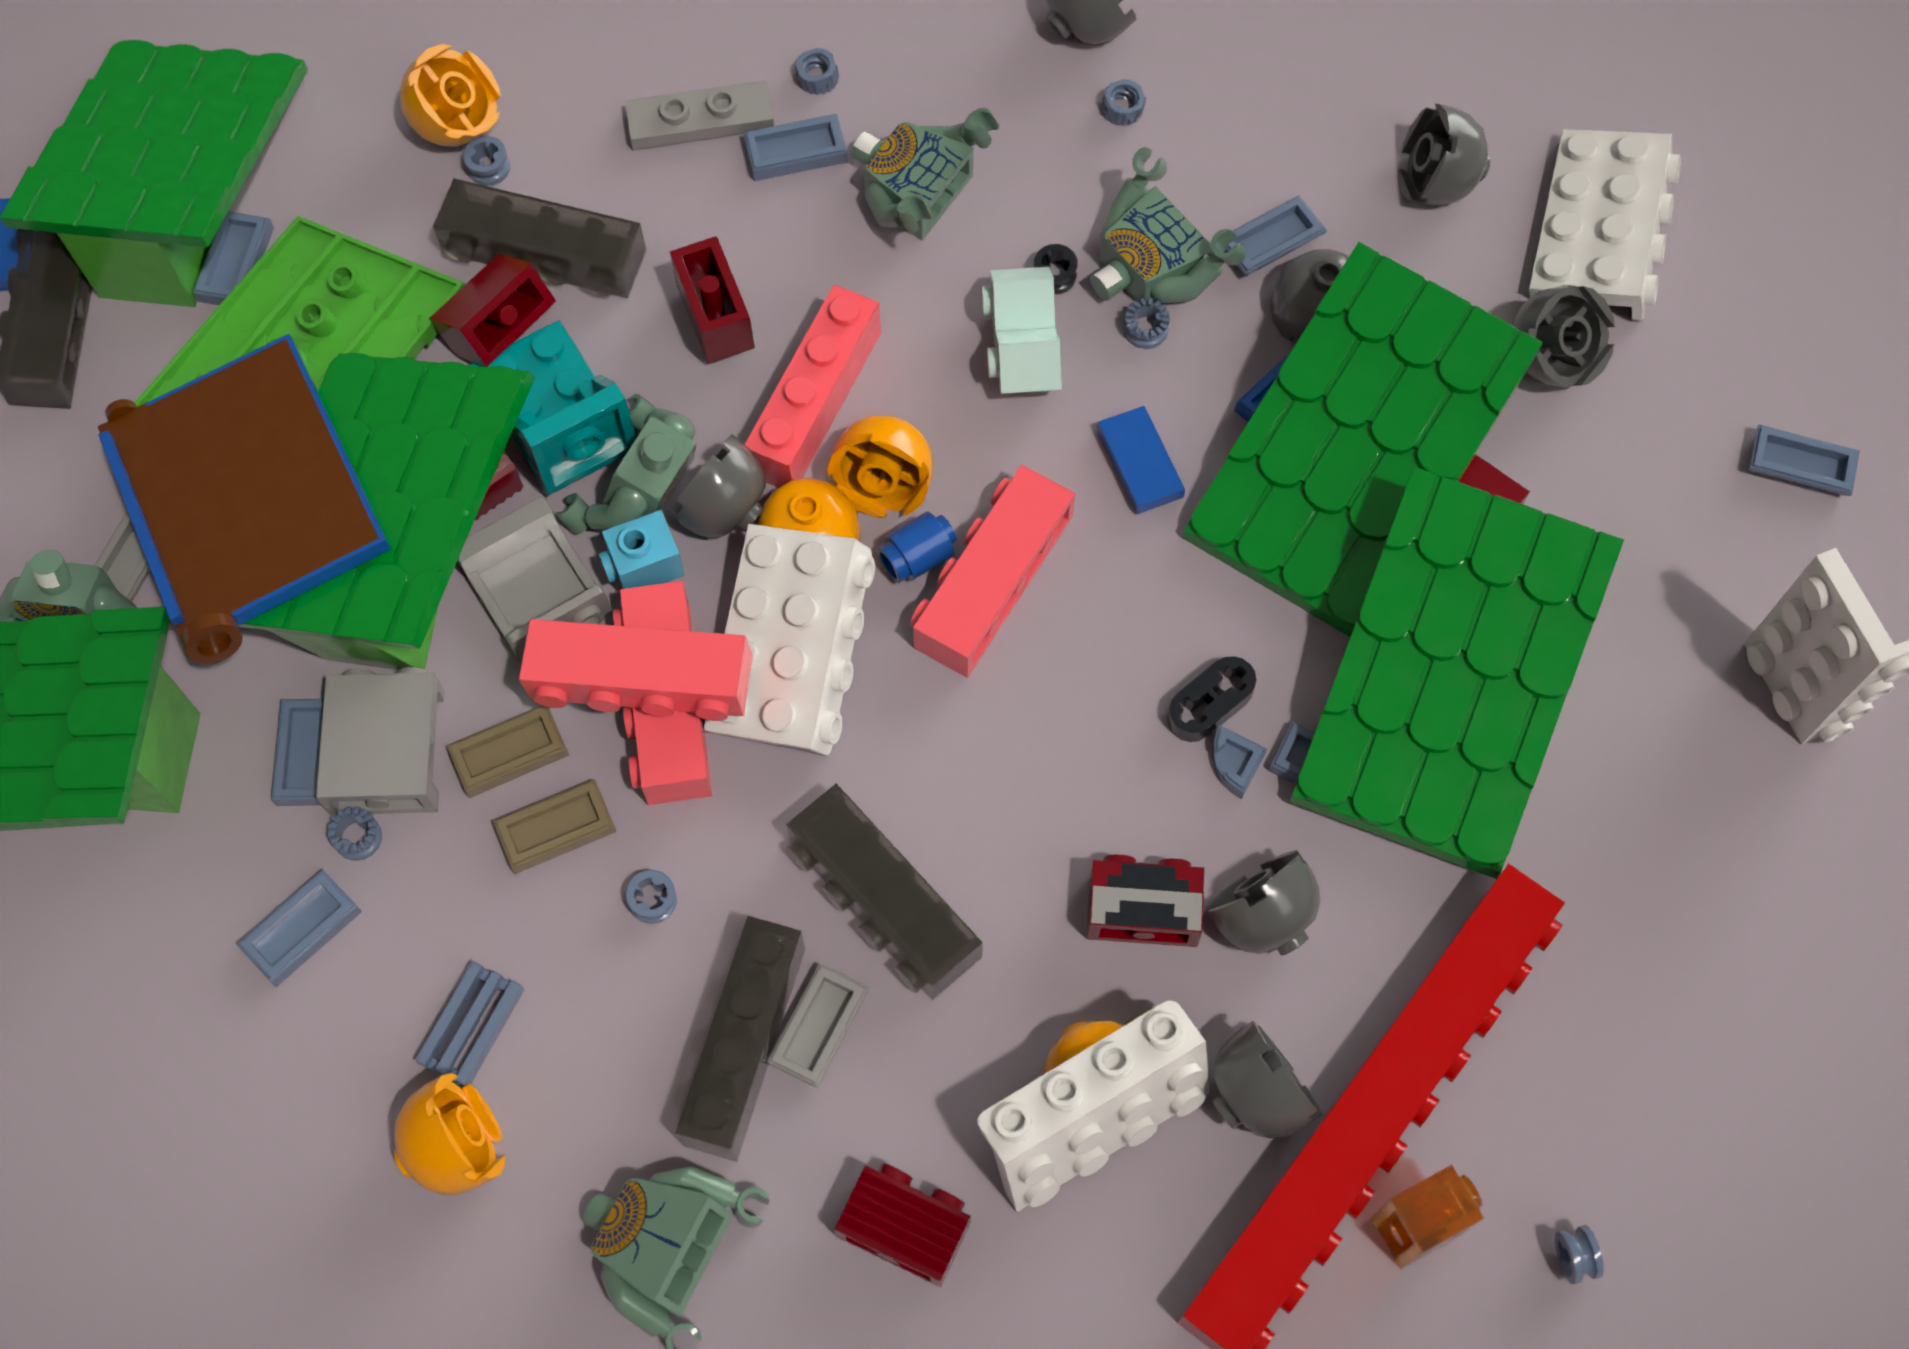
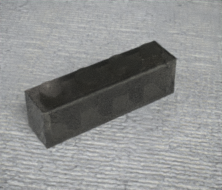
(556, 238)
(43, 323)
(884, 892)
(741, 1039)

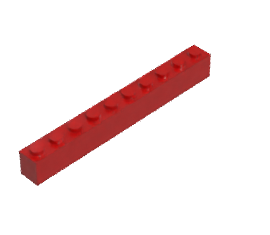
(1372, 1114)

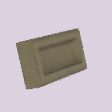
(507, 751)
(554, 826)

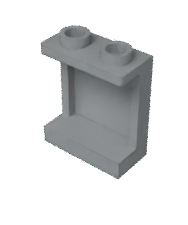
(529, 572)
(379, 741)

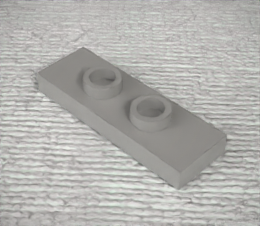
(699, 114)

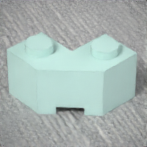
(1023, 330)

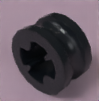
(1059, 255)

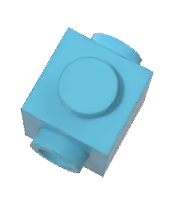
(641, 552)

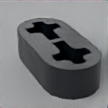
(1218, 708)

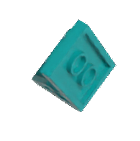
(570, 416)

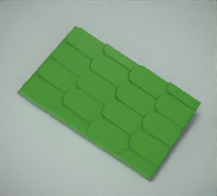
(326, 295)

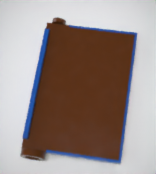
(239, 494)

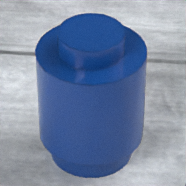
(917, 547)

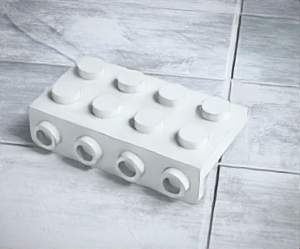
(1608, 215)
(800, 613)
(1825, 652)
(1097, 1104)

